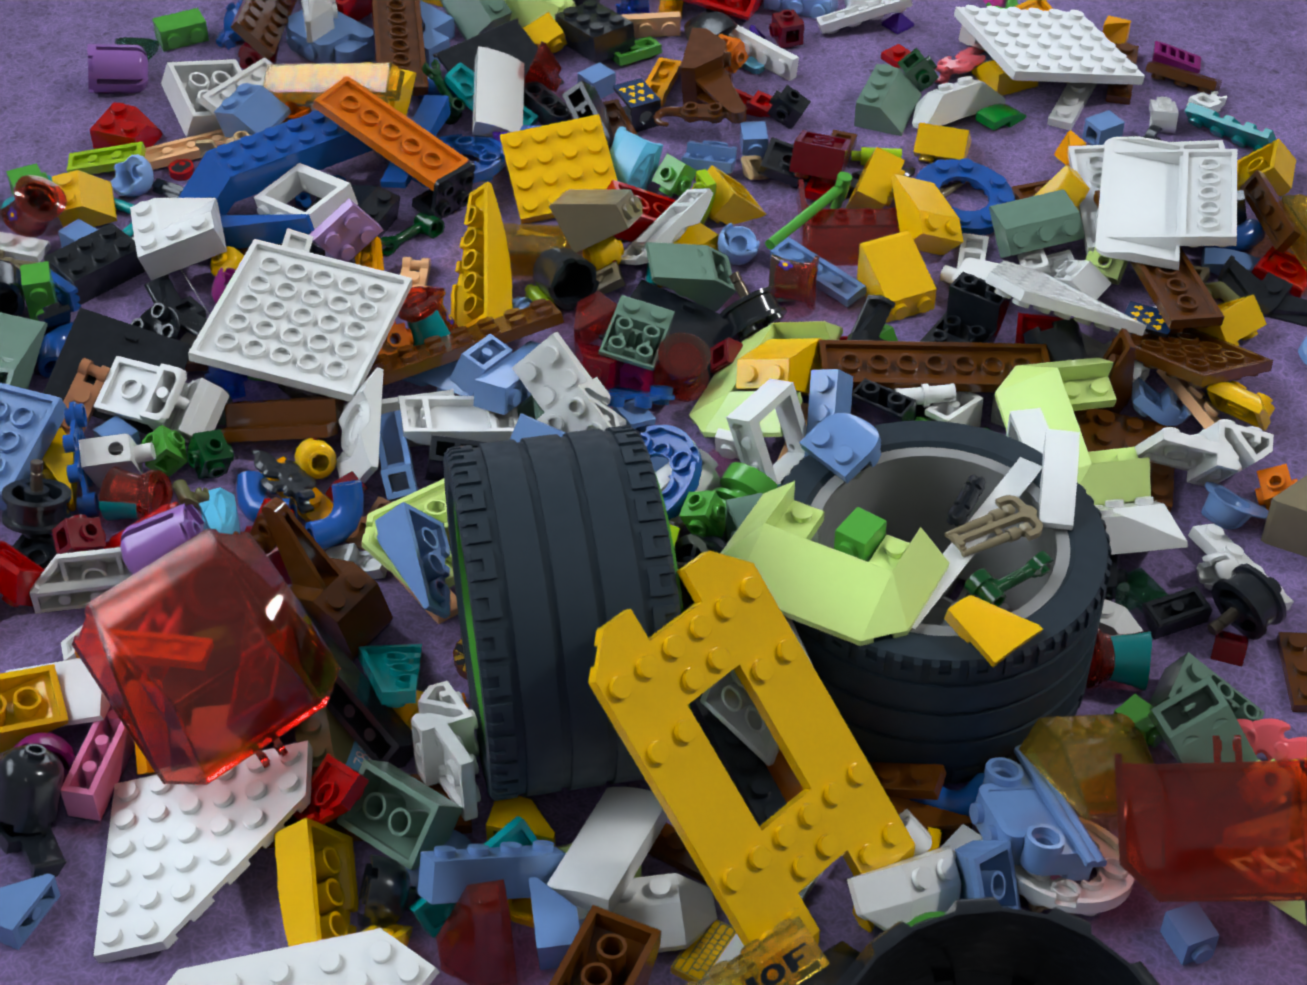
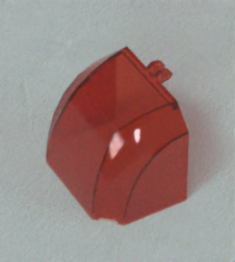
(206, 657)
(1214, 828)

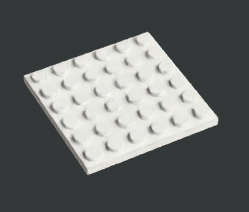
(1048, 45)
(301, 320)

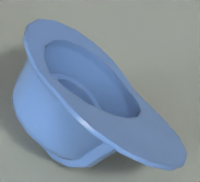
(1229, 509)

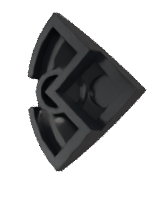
(715, 22)

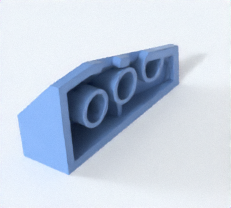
(418, 551)

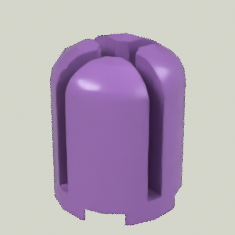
(117, 68)
(158, 535)

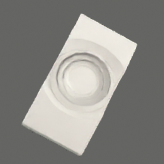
(670, 224)
(453, 418)
(361, 429)

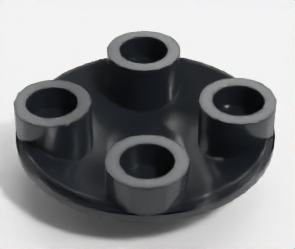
(160, 320)

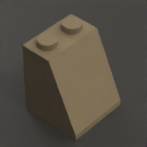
(594, 214)
(1288, 519)

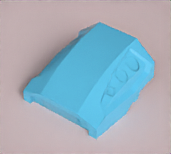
(634, 158)
(220, 512)

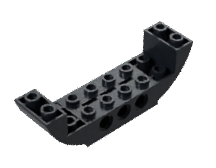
(971, 316)

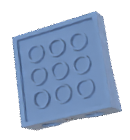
(26, 430)

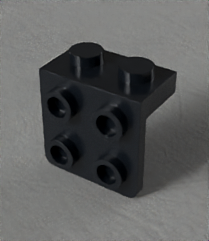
(448, 193)

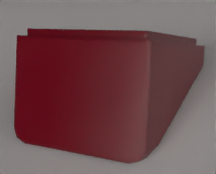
(724, 354)
(1230, 648)

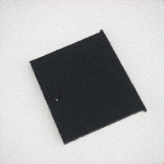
(506, 38)
(688, 316)
(103, 339)

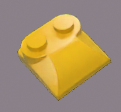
(1242, 404)

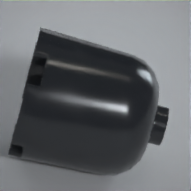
(564, 276)
(11, 292)
(1062, 341)
(30, 788)

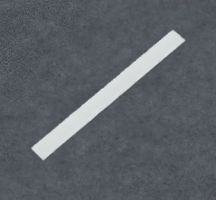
(1013, 484)

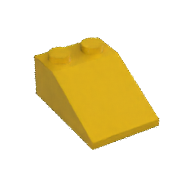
(926, 215)
(29, 704)

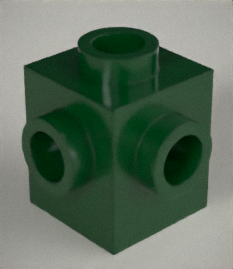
(919, 69)
(210, 454)

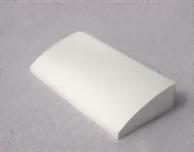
(497, 93)
(80, 692)
(609, 848)

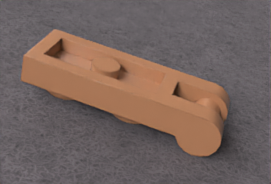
(85, 392)

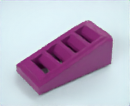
(1176, 57)

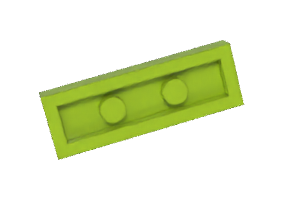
(103, 159)

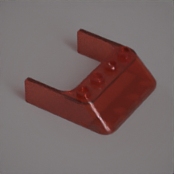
(838, 232)

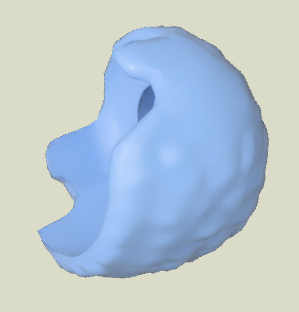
(133, 176)
(738, 244)

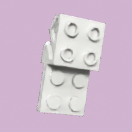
(565, 388)
(161, 397)
(1211, 454)
(447, 745)

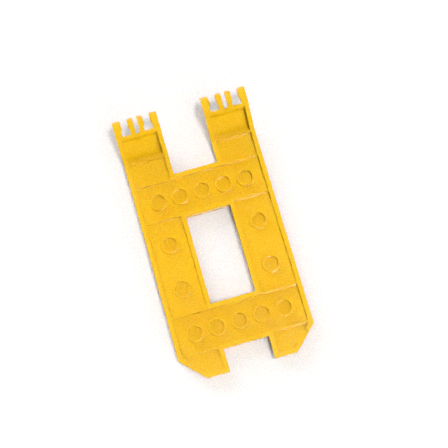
(647, 695)

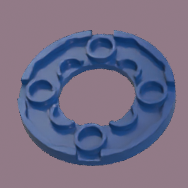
(485, 148)
(980, 178)
(684, 460)

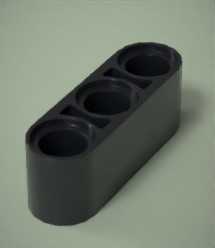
(545, 104)

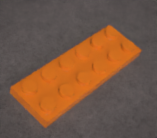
(388, 131)

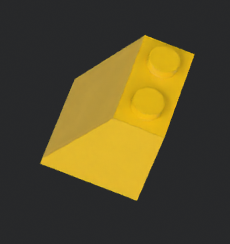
(897, 271)
(780, 360)

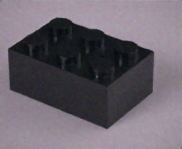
(596, 31)
(97, 262)

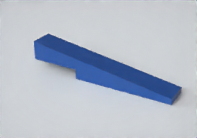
(431, 116)
(243, 229)

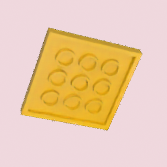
(553, 160)

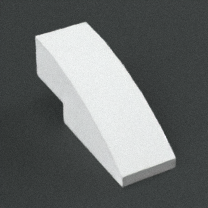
(1059, 479)

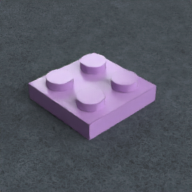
(346, 231)

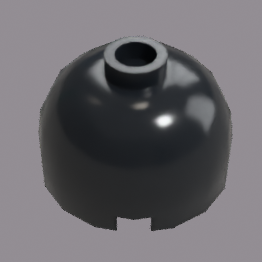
(384, 892)

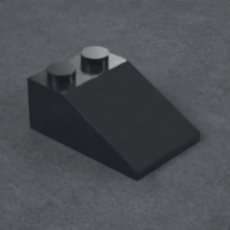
(377, 203)

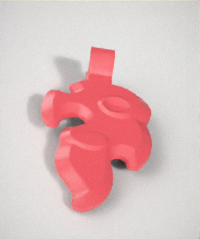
(963, 63)
(1268, 738)

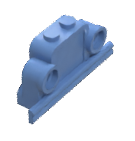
(345, 43)
(1038, 821)

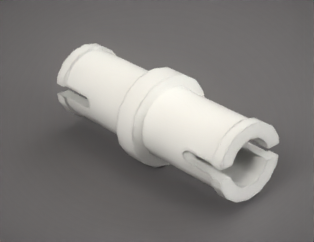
(930, 394)

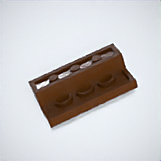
(282, 419)

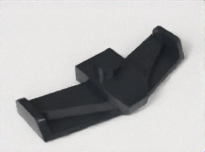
(1270, 293)
(190, 312)
(871, 319)
(38, 848)

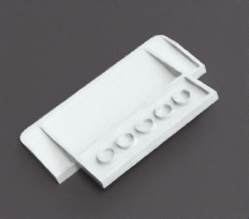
(1164, 199)

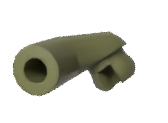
(1221, 290)
(188, 497)

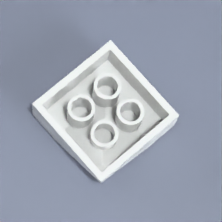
(186, 84)
(176, 233)
(1140, 526)

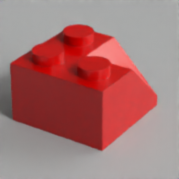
(123, 125)

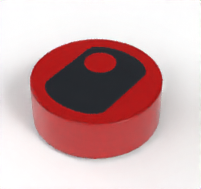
(181, 169)

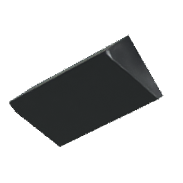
(1176, 612)

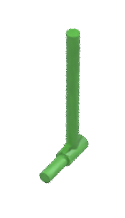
(835, 195)

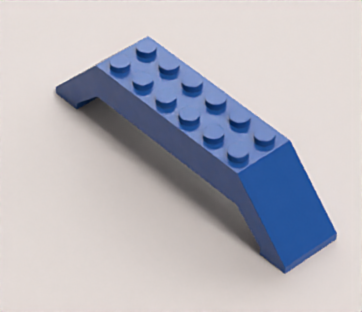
(258, 160)

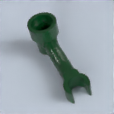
(456, 104)
(424, 224)
(990, 589)

